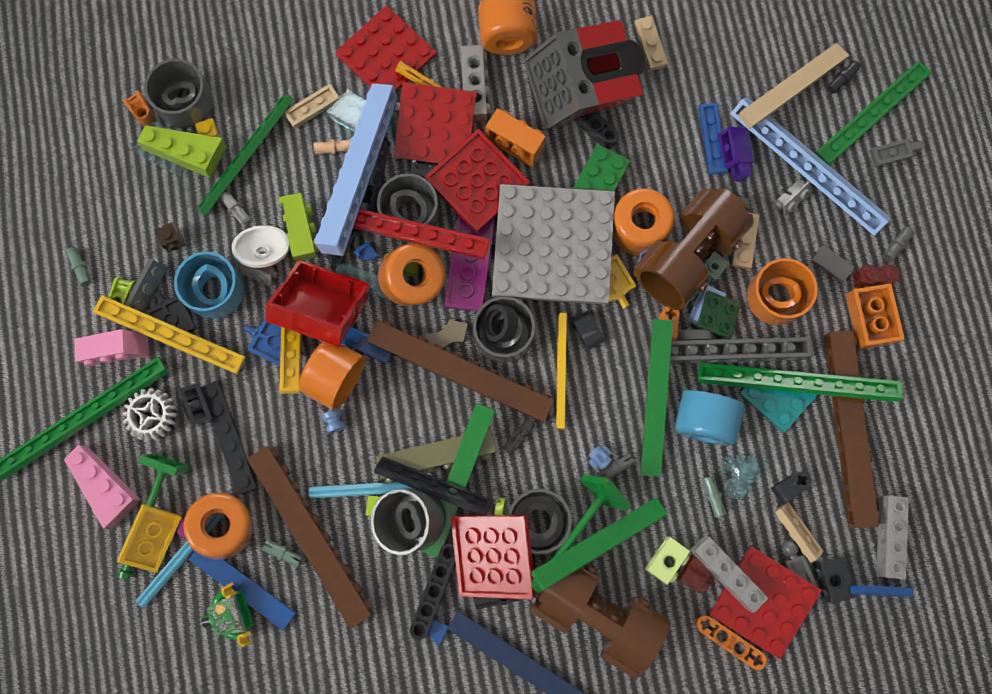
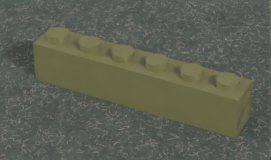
(436, 454)

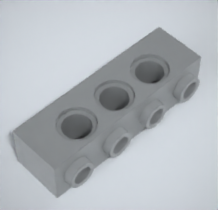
(475, 56)
(892, 537)
(728, 574)

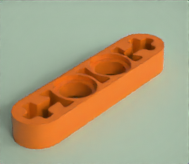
(730, 642)

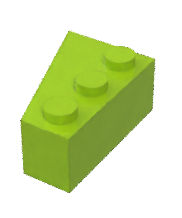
(299, 227)

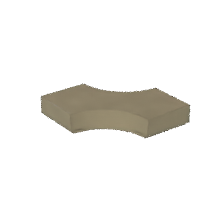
(452, 333)

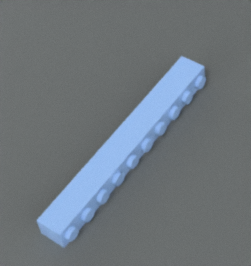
(356, 170)
(816, 171)

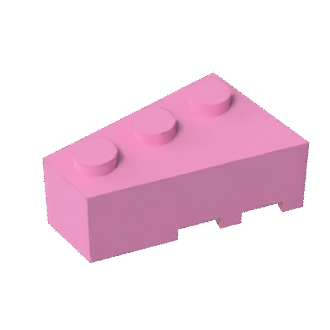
(111, 347)

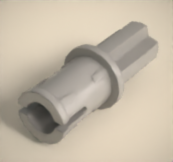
(234, 207)

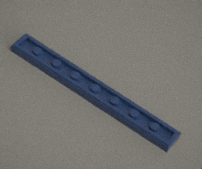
(510, 656)

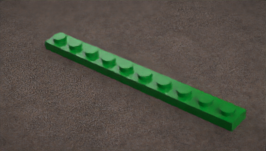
(800, 382)
(81, 417)

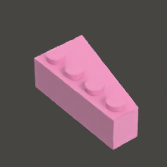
(101, 486)

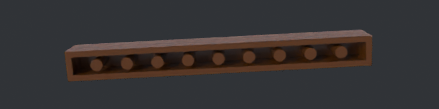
(460, 371)
(852, 435)
(310, 536)

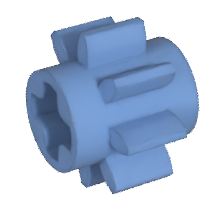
(600, 457)

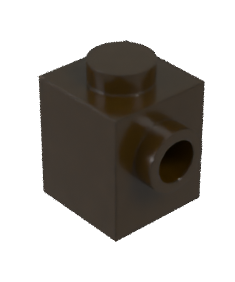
(170, 237)

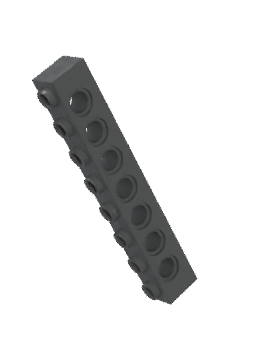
(740, 350)

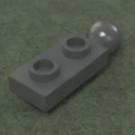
(797, 563)

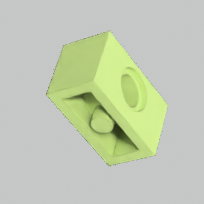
(668, 548)

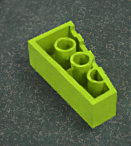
(186, 149)

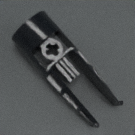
(376, 180)

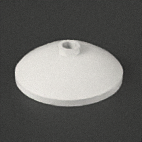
(260, 246)

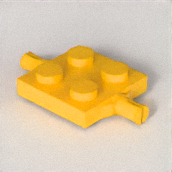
(619, 282)

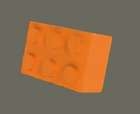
(515, 137)
(874, 316)

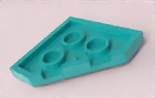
(776, 406)

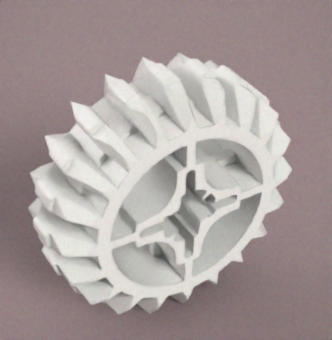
(142, 431)

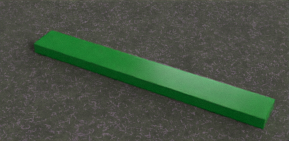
(873, 113)
(244, 154)
(656, 397)
(464, 465)
(598, 544)

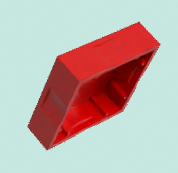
(317, 303)

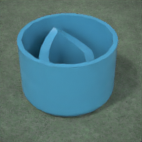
(193, 275)
(709, 417)

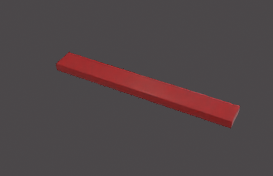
(423, 234)

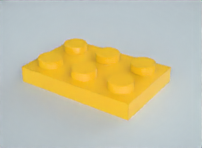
(149, 538)

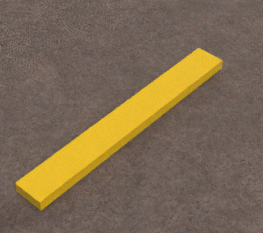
(169, 334)

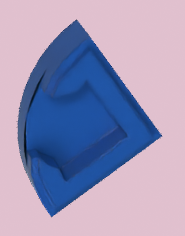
(366, 252)
(438, 631)

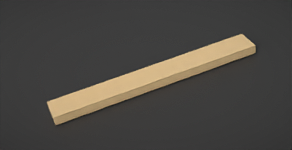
(793, 85)

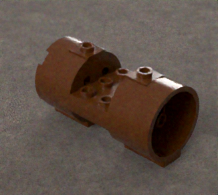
(674, 271)
(631, 635)

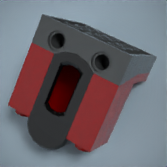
(584, 72)

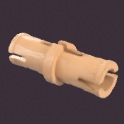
(331, 146)

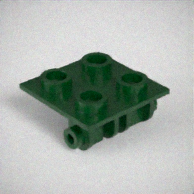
(718, 315)

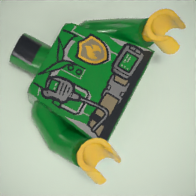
(229, 615)

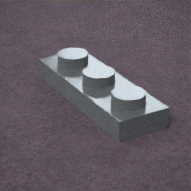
(146, 285)

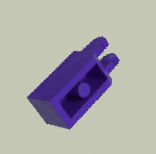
(736, 151)

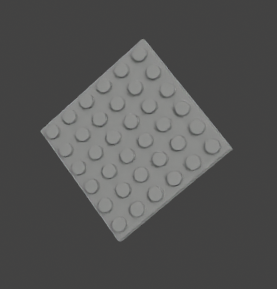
(553, 244)

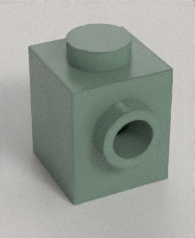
(715, 266)

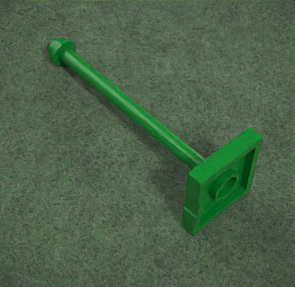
(164, 466)
(606, 495)

